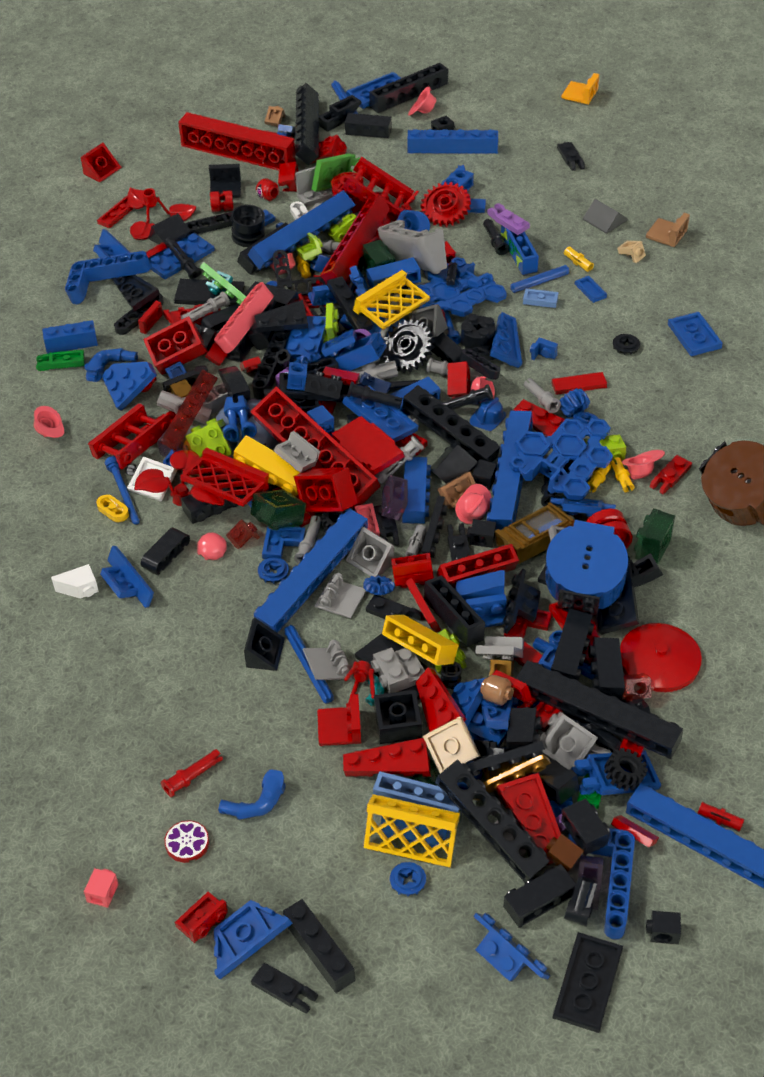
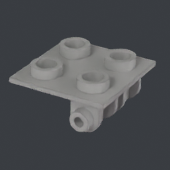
(340, 597)
(328, 662)

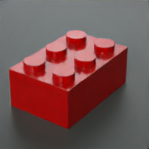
(175, 344)
(326, 489)

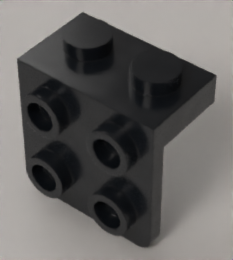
(225, 178)

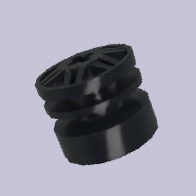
(247, 225)

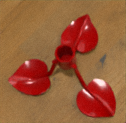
(147, 197)
(154, 481)

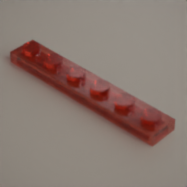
(188, 410)

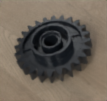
(418, 338)

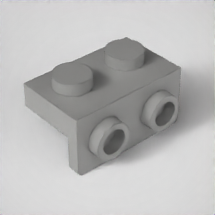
(298, 452)
(503, 647)

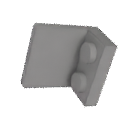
(305, 194)

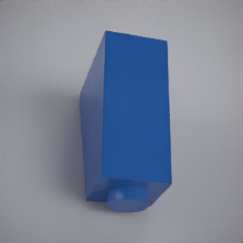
(482, 585)

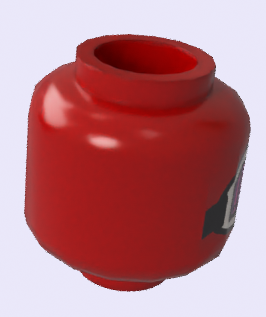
(267, 189)

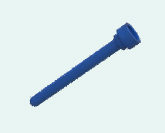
(452, 333)
(112, 466)

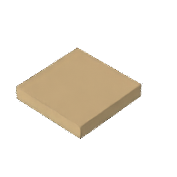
(451, 743)

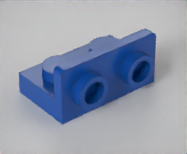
(321, 295)
(490, 608)

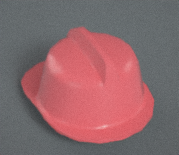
(424, 102)
(291, 263)
(48, 422)
(642, 464)
(473, 503)

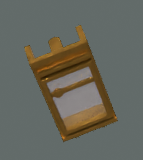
(531, 532)

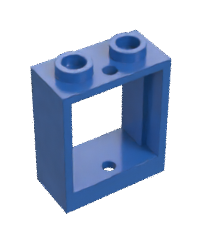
(363, 352)

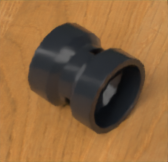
(451, 675)

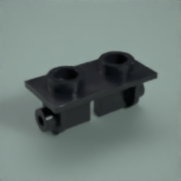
(241, 350)

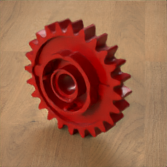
(446, 204)

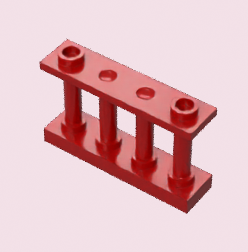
(382, 180)
(122, 428)

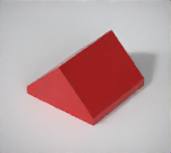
(99, 163)

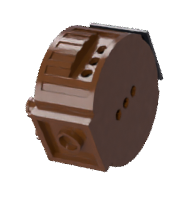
(736, 482)

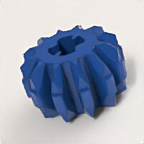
(574, 402)

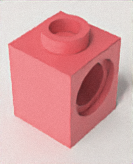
(101, 887)

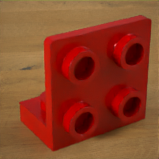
(340, 725)

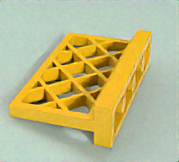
(382, 292)
(410, 813)

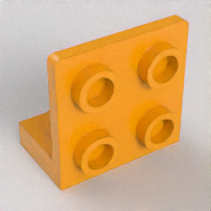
(582, 92)

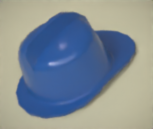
(414, 220)
(488, 415)

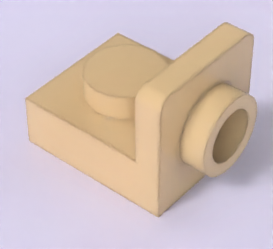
(633, 248)

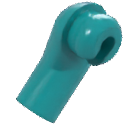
(378, 690)

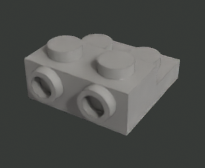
(397, 669)
(566, 740)

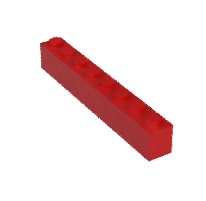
(359, 233)

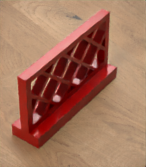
(228, 469)

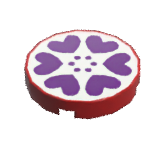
(186, 841)

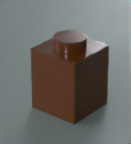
(563, 852)

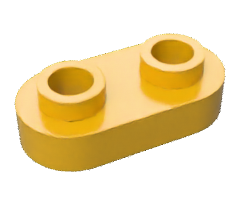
(115, 510)

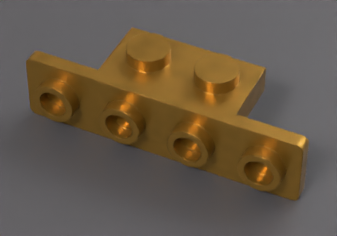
(514, 771)

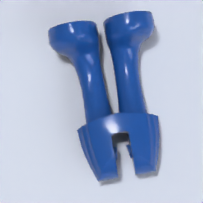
(233, 411)

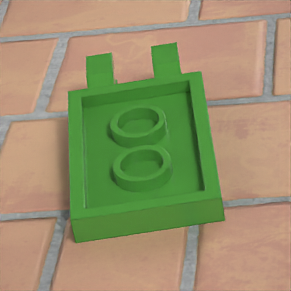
(330, 167)

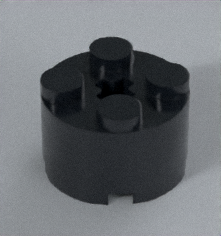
(477, 331)

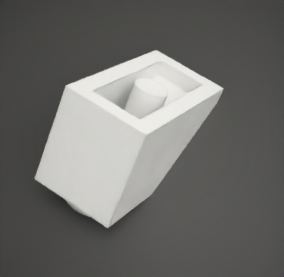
(76, 582)

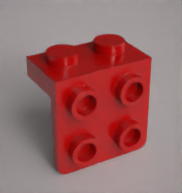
(331, 147)

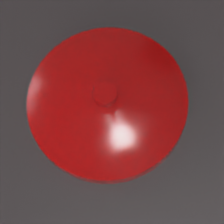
(663, 654)

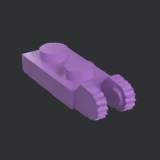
(508, 219)

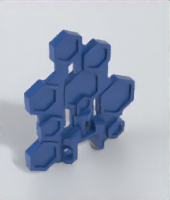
(449, 296)
(566, 445)

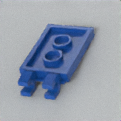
(598, 782)

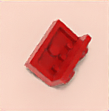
(202, 917)

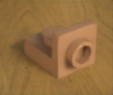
(274, 116)

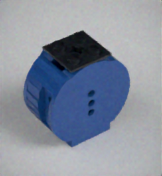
(586, 567)

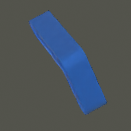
(101, 269)
(618, 874)

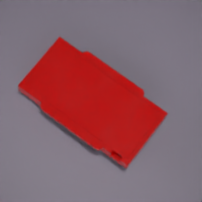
(368, 445)

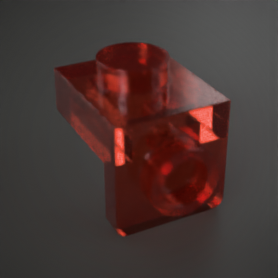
(242, 533)

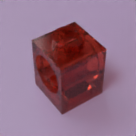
(646, 686)

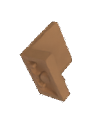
(669, 232)

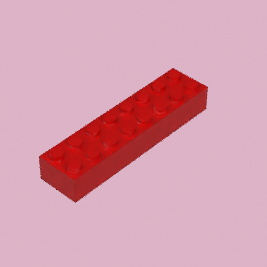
(236, 141)
(282, 416)

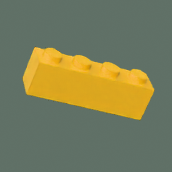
(266, 460)
(420, 639)

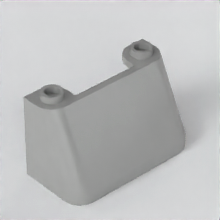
(425, 247)

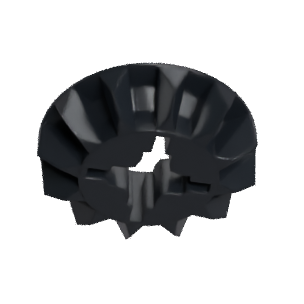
(620, 340)

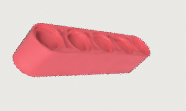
(243, 317)

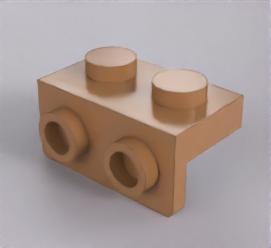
(454, 490)

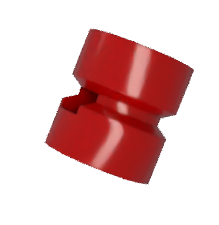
(217, 205)

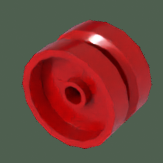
(615, 519)

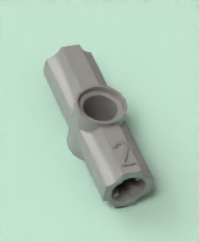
(380, 371)
(173, 403)

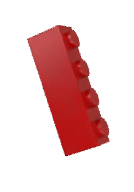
(479, 564)

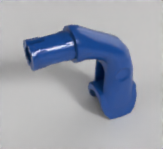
(96, 366)
(273, 787)

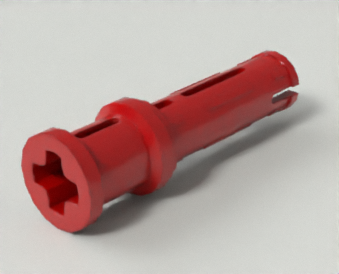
(183, 777)

